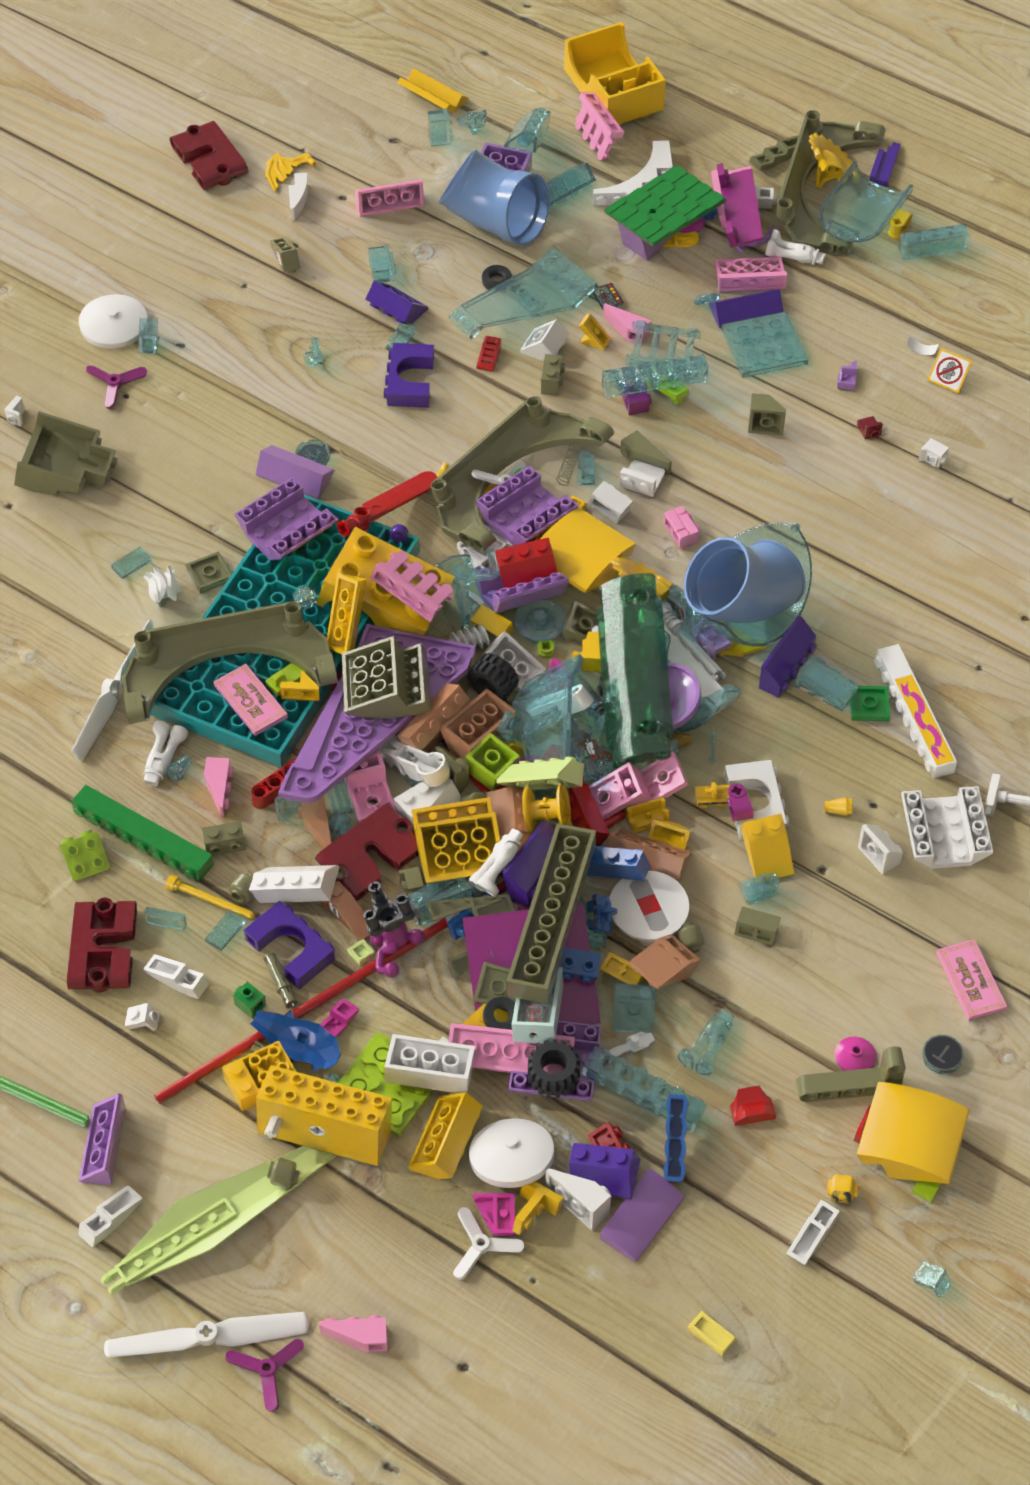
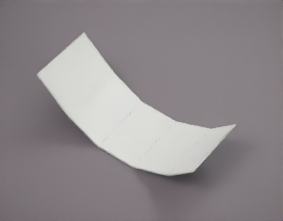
(921, 348)

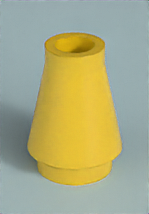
(839, 806)

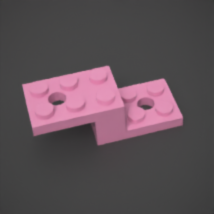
(368, 783)
(633, 786)

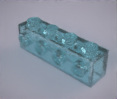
(934, 241)

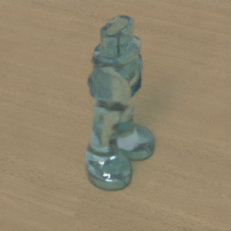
(714, 1033)

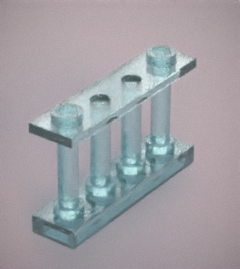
(641, 326)

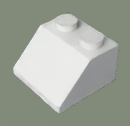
(545, 340)
(879, 848)

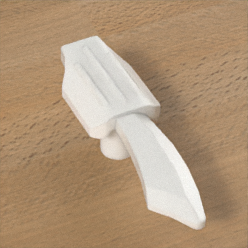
(477, 602)
(634, 1044)

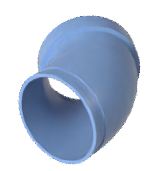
(498, 199)
(743, 581)

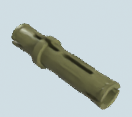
(283, 987)

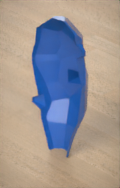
(299, 1038)

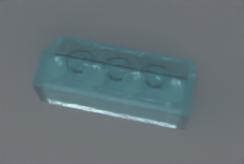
(529, 131)
(569, 183)

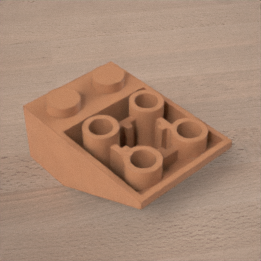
(665, 962)

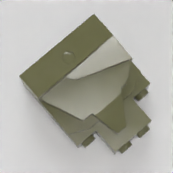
(63, 457)

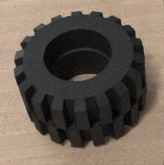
(493, 674)
(554, 1054)

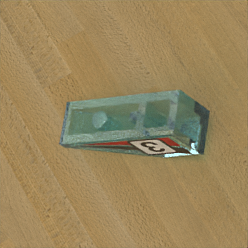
(679, 603)

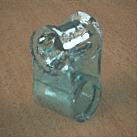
(758, 889)

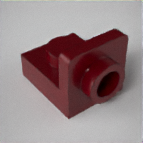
(869, 427)

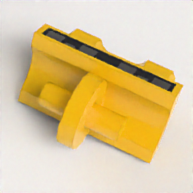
(712, 795)

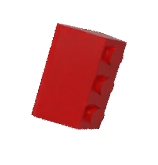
(526, 562)

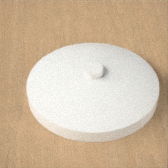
(112, 321)
(511, 1153)

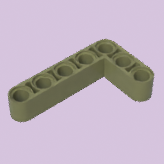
(853, 1082)

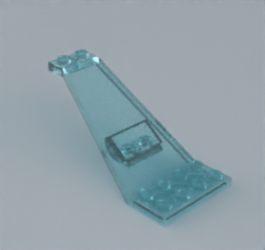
(551, 282)
(545, 715)

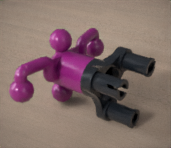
(388, 927)

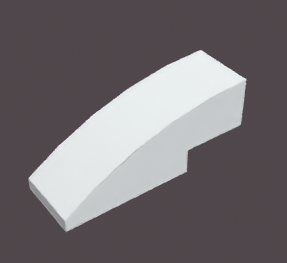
(298, 194)
(177, 976)
(109, 1216)
(813, 1232)

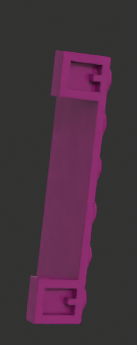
(741, 208)

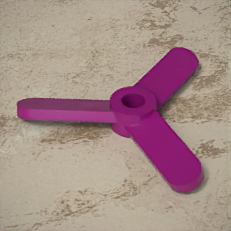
(115, 381)
(267, 1377)

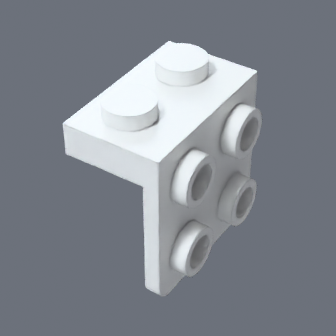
(641, 478)

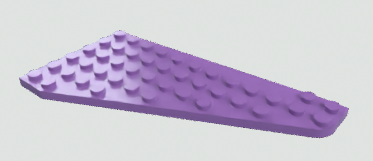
(345, 741)

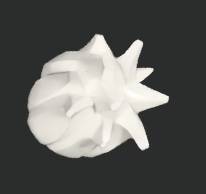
(162, 585)

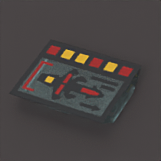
(609, 295)

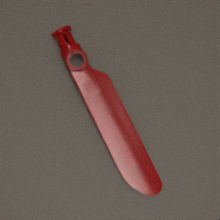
(387, 502)

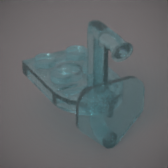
(460, 568)

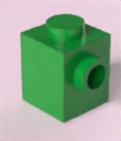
(249, 999)

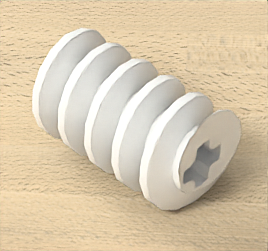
(471, 637)

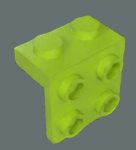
(84, 855)

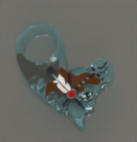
(586, 745)

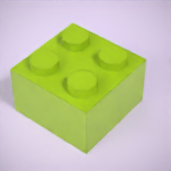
(490, 760)

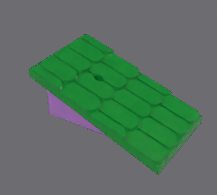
(661, 209)

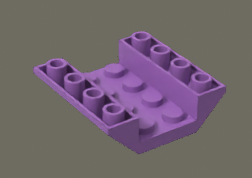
(523, 507)
(283, 520)
(503, 599)
(586, 1038)

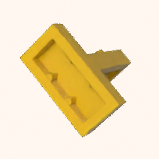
(538, 1199)

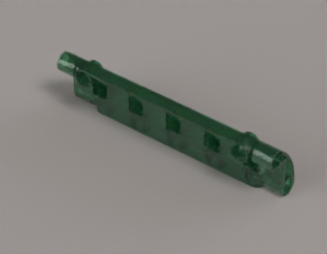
(634, 670)

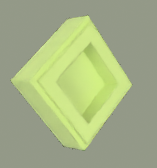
(361, 952)

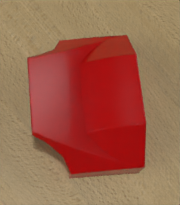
(752, 1106)

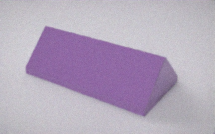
(280, 465)
(103, 1141)

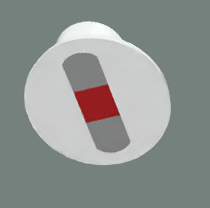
(649, 907)

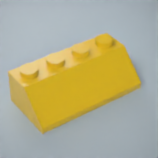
(446, 1135)

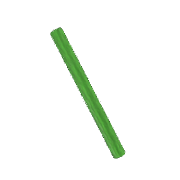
(44, 1102)

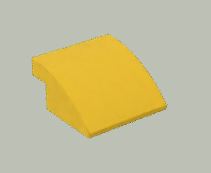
(586, 548)
(455, 838)
(913, 1133)

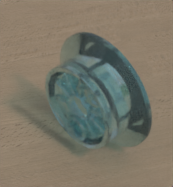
(540, 621)

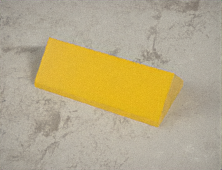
(345, 613)

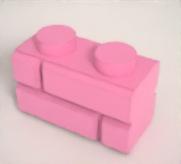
(682, 527)

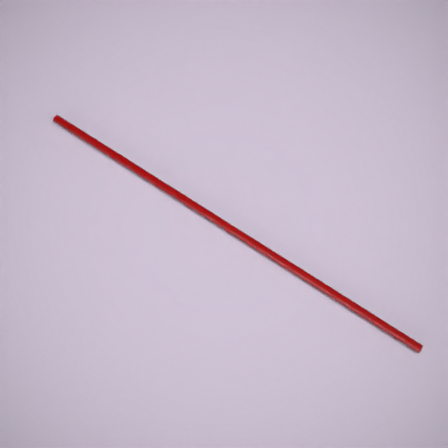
(321, 998)

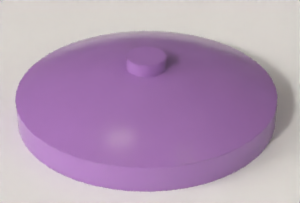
(684, 694)

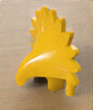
(831, 160)
(630, 566)

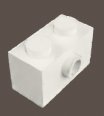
(610, 502)

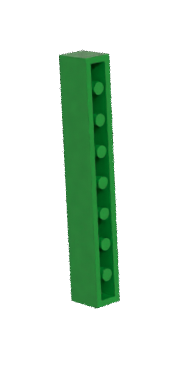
(142, 833)

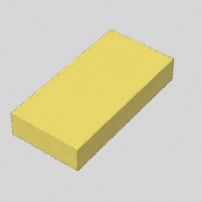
(711, 1333)

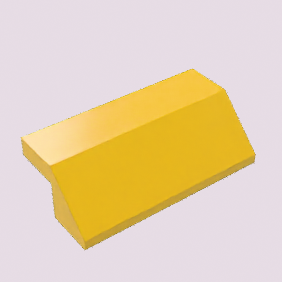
(433, 90)

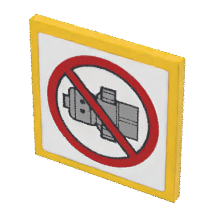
(949, 370)

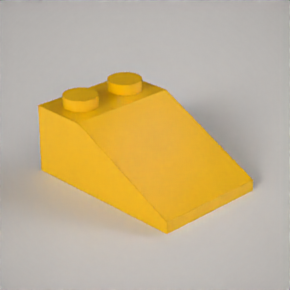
(768, 846)

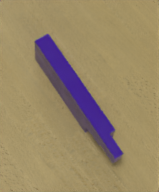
(884, 165)

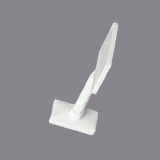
(995, 795)

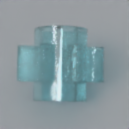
(305, 597)
(339, 824)

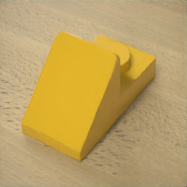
(594, 333)
(302, 690)

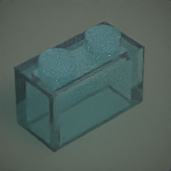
(439, 127)
(381, 264)

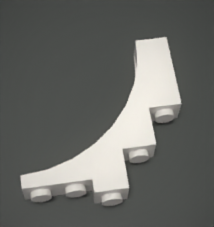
(657, 165)

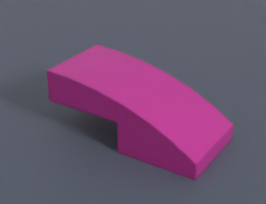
(340, 1017)

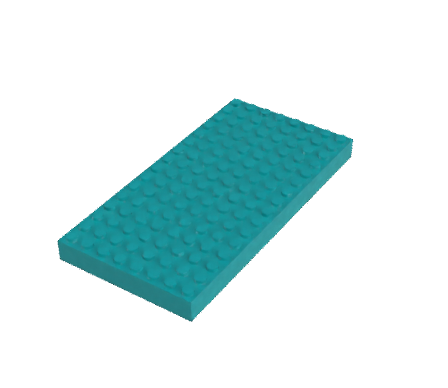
(257, 583)

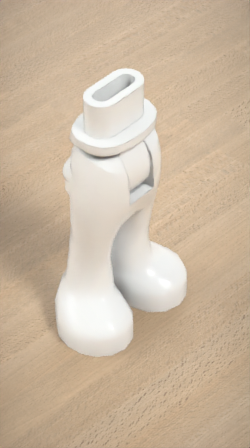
(795, 251)
(158, 762)
(502, 854)

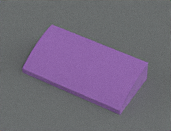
(641, 1217)

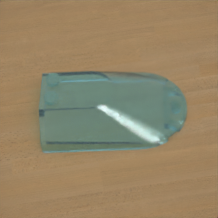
(859, 208)

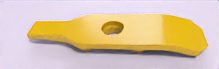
(683, 240)

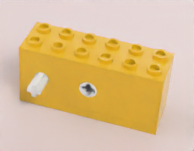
(324, 1115)

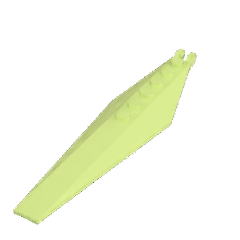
(209, 1218)

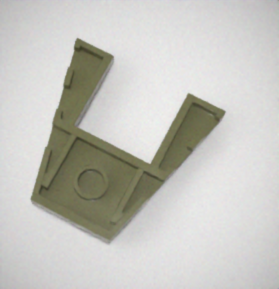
(479, 906)

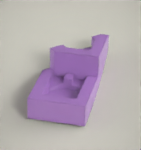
(847, 377)

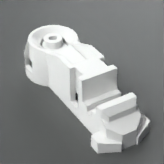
(422, 767)

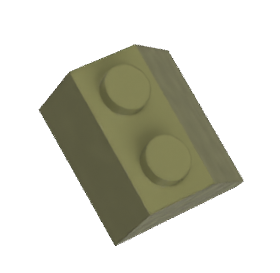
(766, 415)

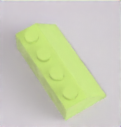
(544, 774)

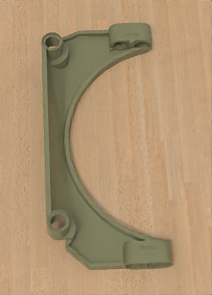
(792, 205)
(518, 435)
(175, 648)

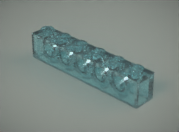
(654, 376)
(632, 1089)

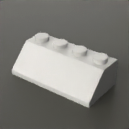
(294, 883)
(429, 1064)

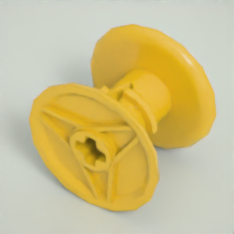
(546, 809)

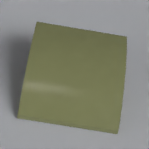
(386, 680)

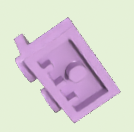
(712, 642)

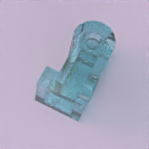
(586, 469)

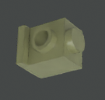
(410, 880)

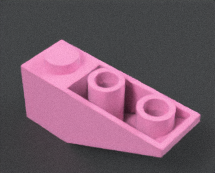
(622, 322)
(217, 778)
(362, 1334)

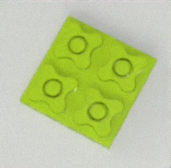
(369, 1075)

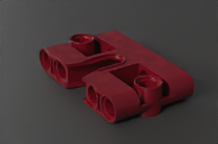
(210, 155)
(374, 833)
(95, 927)

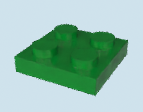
(870, 704)

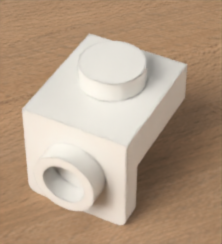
(142, 1016)

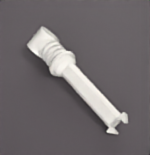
(698, 653)

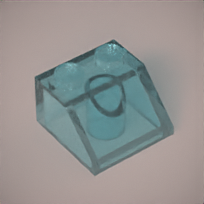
(633, 1008)

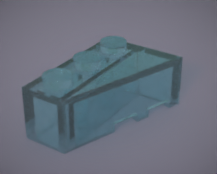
(826, 682)
(438, 891)

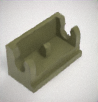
(757, 926)

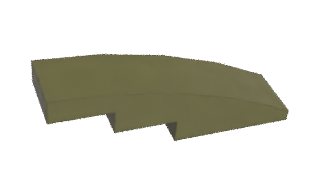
(775, 154)

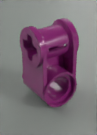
(739, 803)

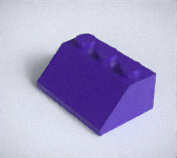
(395, 302)
(606, 1166)

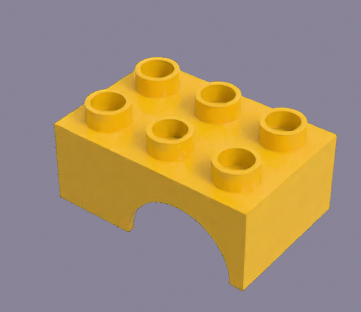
(605, 65)
(359, 559)

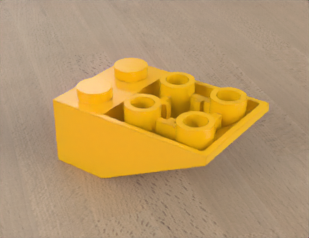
(248, 1073)

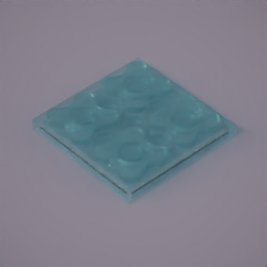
(764, 344)

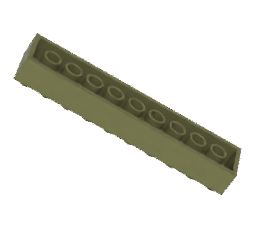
(551, 914)

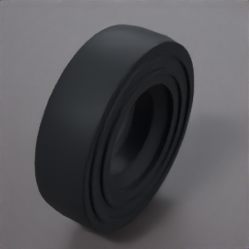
(492, 271)
(494, 1004)

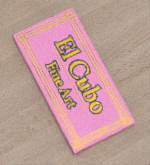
(250, 699)
(971, 979)

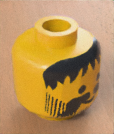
(842, 1189)

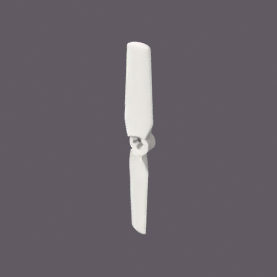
(103, 707)
(227, 1333)

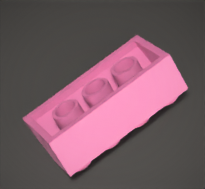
(389, 197)

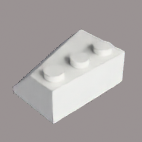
(425, 796)

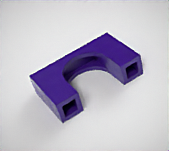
(405, 357)
(282, 921)

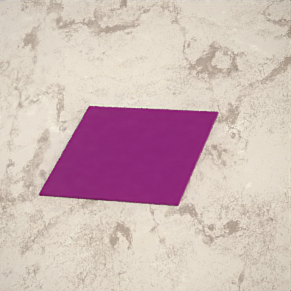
(502, 935)

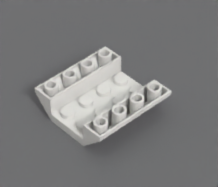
(947, 829)

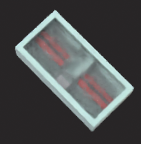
(535, 1020)

